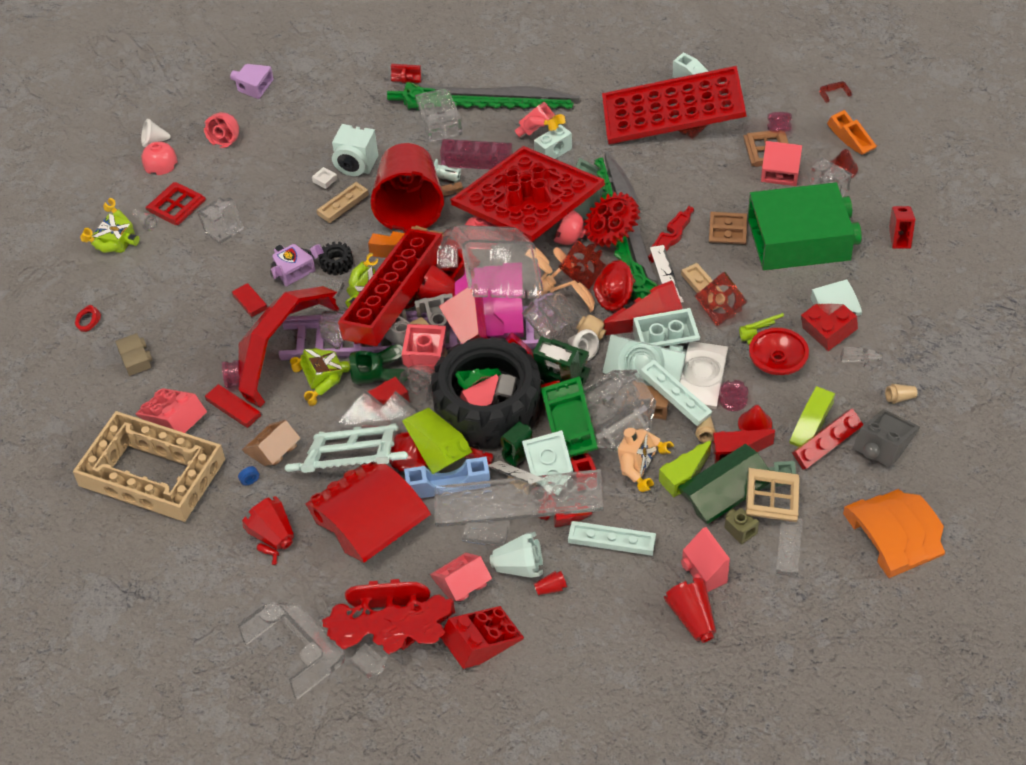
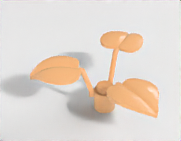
(548, 281)

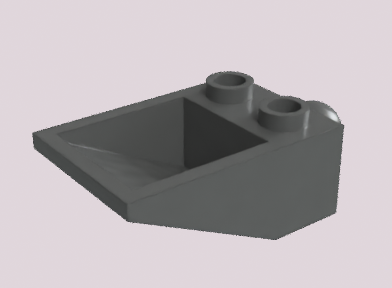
(885, 437)

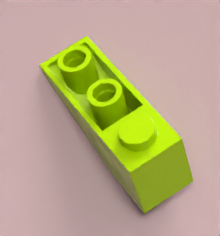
(684, 468)

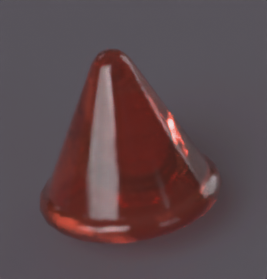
(846, 162)

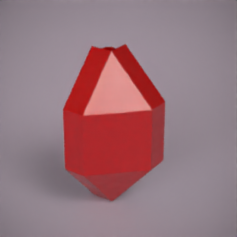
(254, 343)

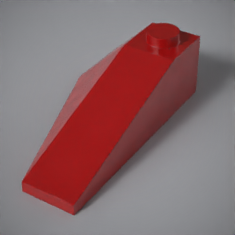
(662, 299)

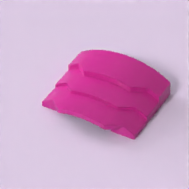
(501, 314)

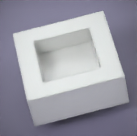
(324, 178)

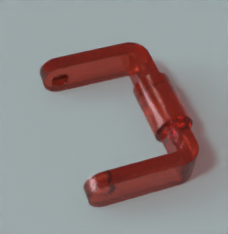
(833, 86)

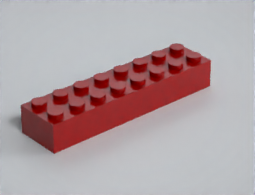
(390, 288)

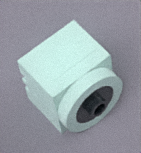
(354, 150)

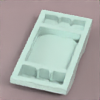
(634, 355)

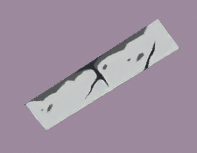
(664, 267)
(515, 472)

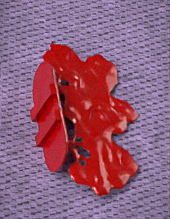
(393, 622)

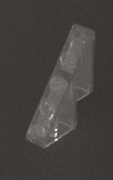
(369, 412)

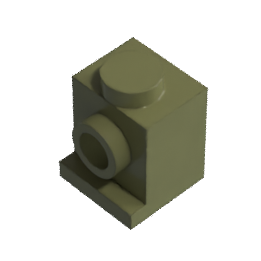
(741, 525)

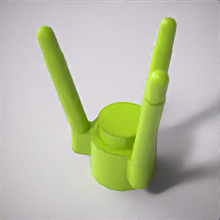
(749, 331)

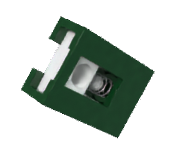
(558, 360)

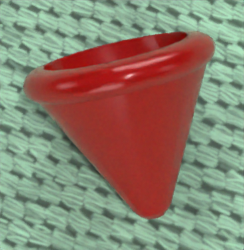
(754, 420)

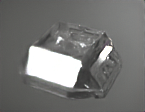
(630, 408)

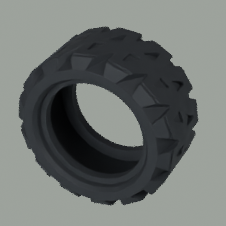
(487, 424)

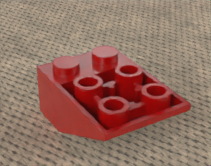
(480, 635)

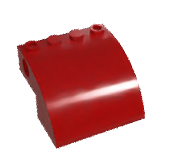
(368, 509)

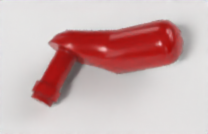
(268, 550)

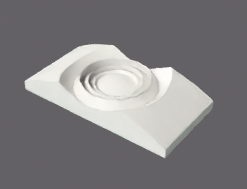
(704, 371)

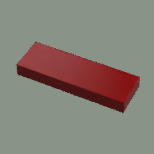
(233, 406)

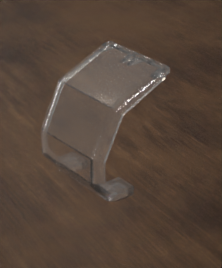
(493, 260)

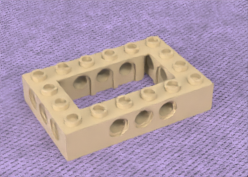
(97, 472)

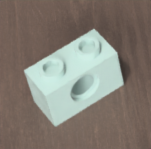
(554, 142)

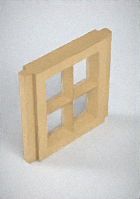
(772, 512)

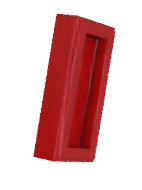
(249, 300)

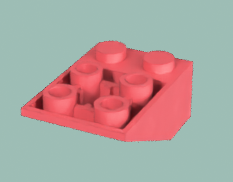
(172, 409)

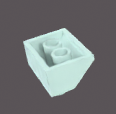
(666, 328)

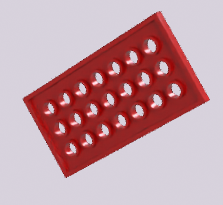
(682, 108)

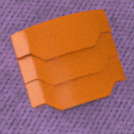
(900, 528)

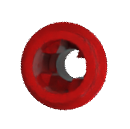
(551, 583)

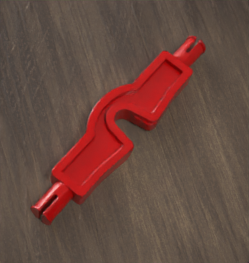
(676, 229)

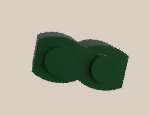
(511, 441)

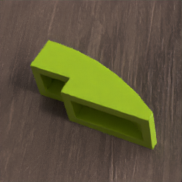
(812, 416)

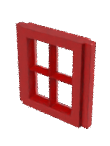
(165, 196)

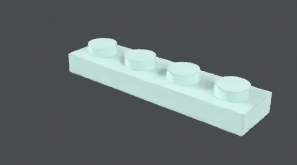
(675, 392)
(612, 538)

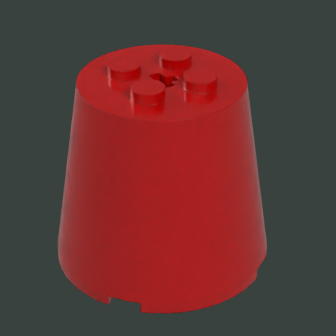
(406, 188)

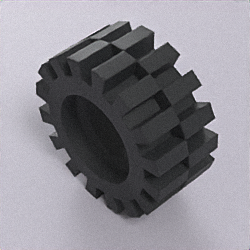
(336, 266)

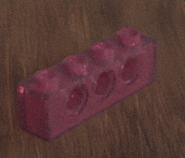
(473, 153)

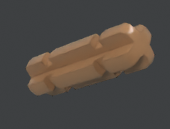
(450, 189)

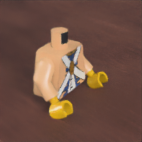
(637, 452)

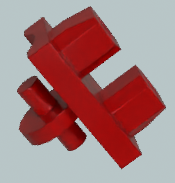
(406, 73)

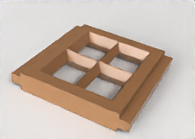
(752, 150)

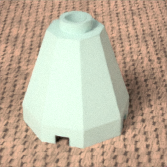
(519, 557)

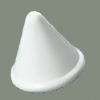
(152, 133)
(587, 341)

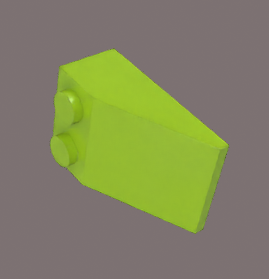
(436, 439)

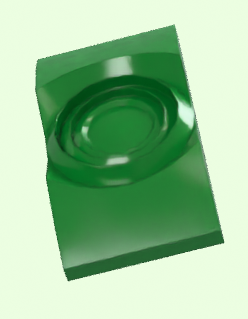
(570, 413)

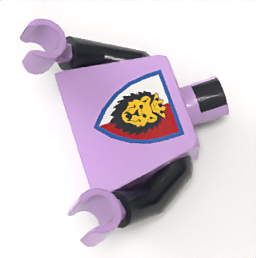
(293, 262)

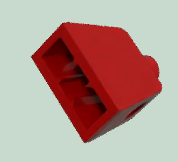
(901, 220)

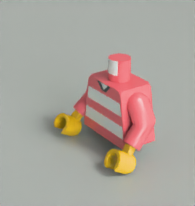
(537, 118)

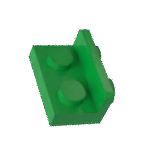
(470, 378)

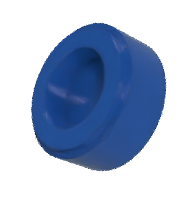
(248, 475)

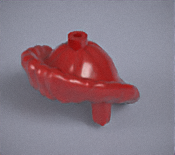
(614, 286)
(405, 443)

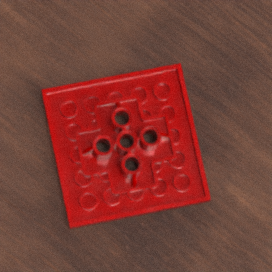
(528, 192)

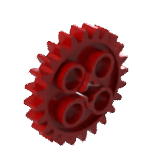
(611, 219)

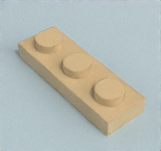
(342, 202)
(698, 279)

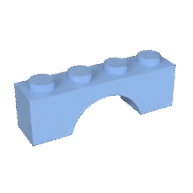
(424, 481)

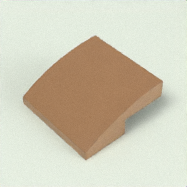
(728, 227)

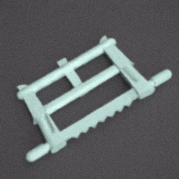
(382, 457)

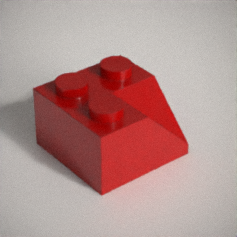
(829, 323)

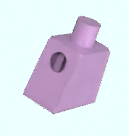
(253, 79)

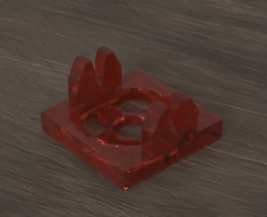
(575, 272)
(740, 301)

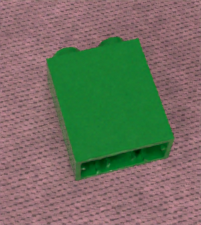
(802, 226)

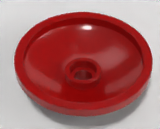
(778, 351)

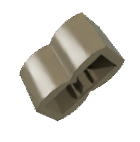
(133, 354)

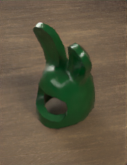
(368, 366)

